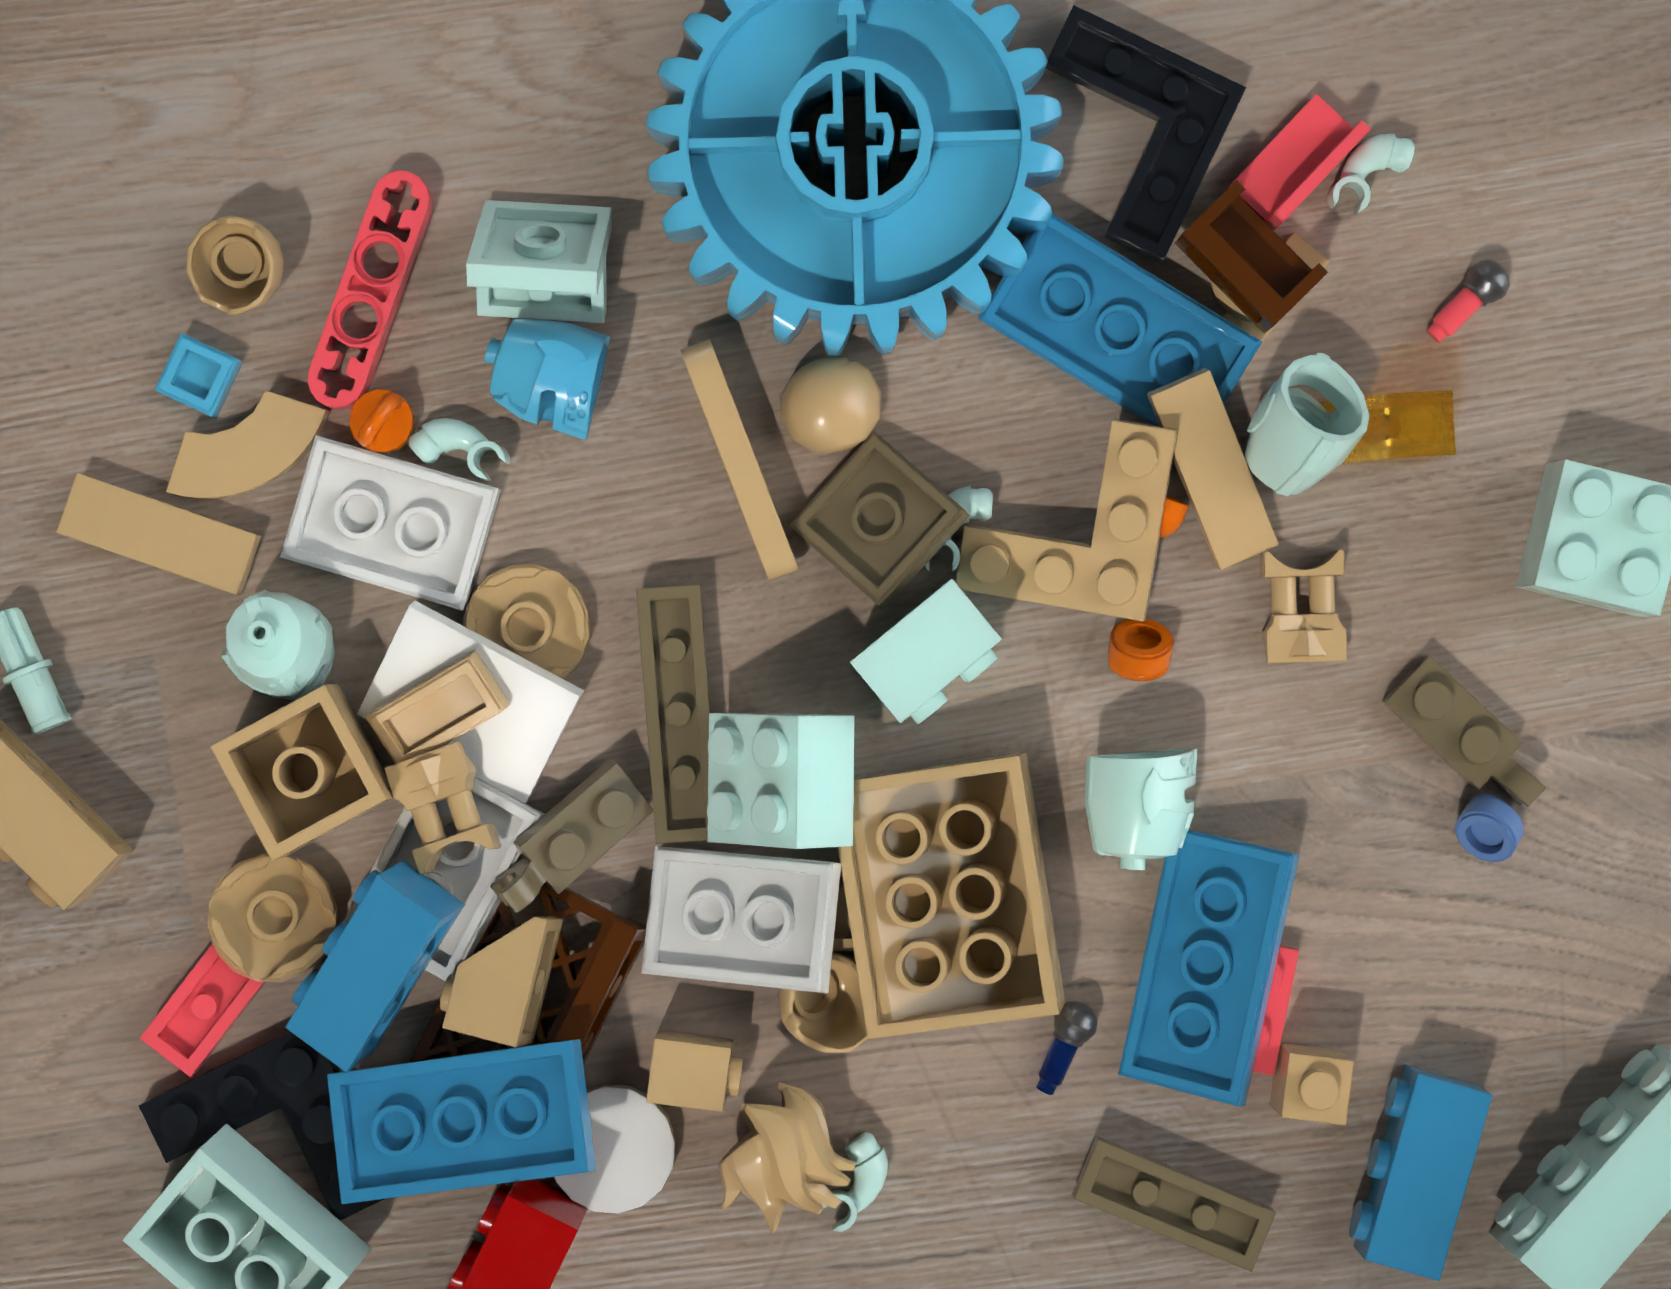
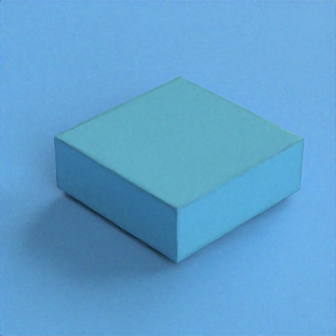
(198, 375)

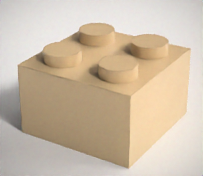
(303, 771)

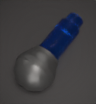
(1072, 1029)

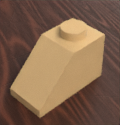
(503, 985)

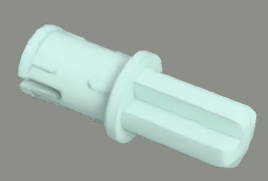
(29, 674)

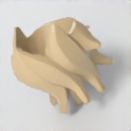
(784, 1157)

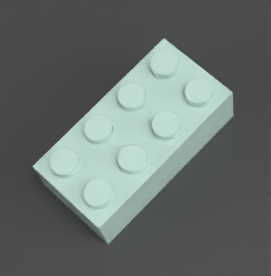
(1602, 1187)

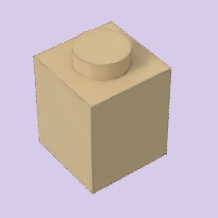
(693, 1071)
(1312, 1084)

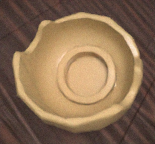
(234, 264)
(830, 405)
(827, 1020)

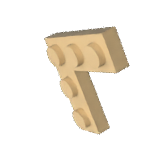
(1099, 578)

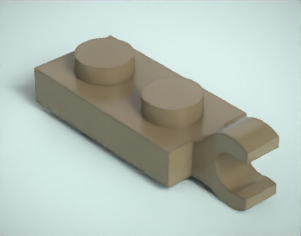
(1461, 731)
(573, 835)

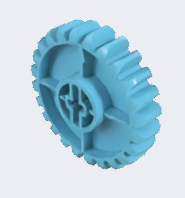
(835, 254)

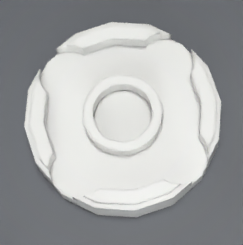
(630, 1149)

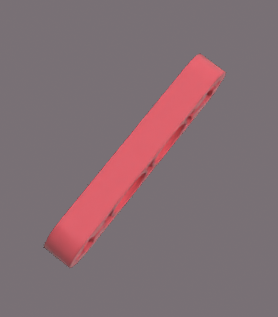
(360, 287)

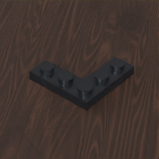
(1184, 99)
(270, 1077)

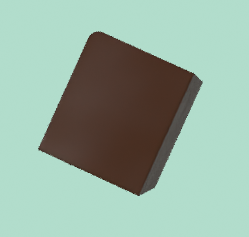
(1248, 259)

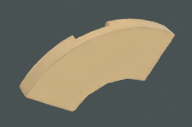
(250, 453)

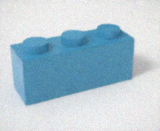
(372, 964)
(1419, 1171)

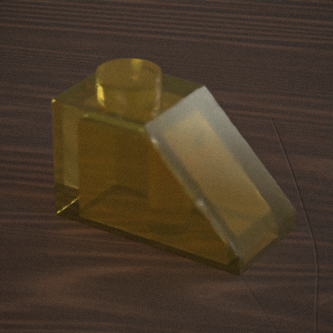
(1405, 428)

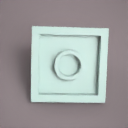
(540, 261)

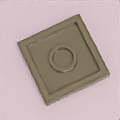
(879, 520)

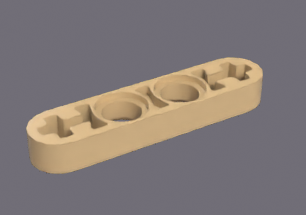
(739, 460)

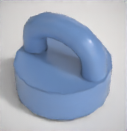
(1489, 828)

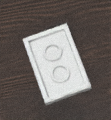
(390, 523)
(513, 745)
(464, 868)
(741, 919)

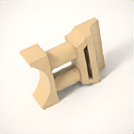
(1306, 636)
(432, 779)

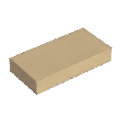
(438, 709)

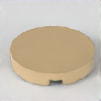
(533, 616)
(271, 918)

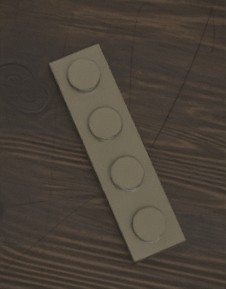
(676, 709)

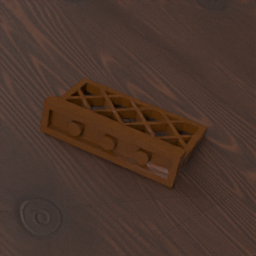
(590, 992)

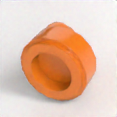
(382, 421)
(1140, 649)

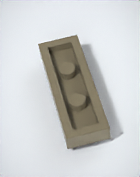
(1173, 1203)

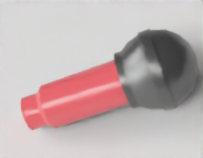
(1483, 285)

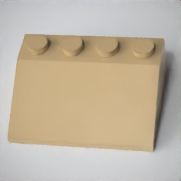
(950, 898)

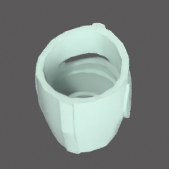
(1294, 436)
(279, 645)
(1139, 803)

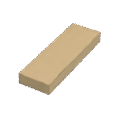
(1213, 469)
(158, 534)

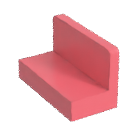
(1298, 161)

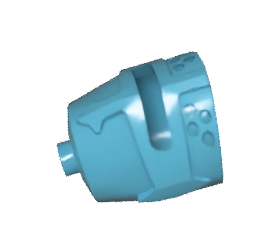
(548, 373)

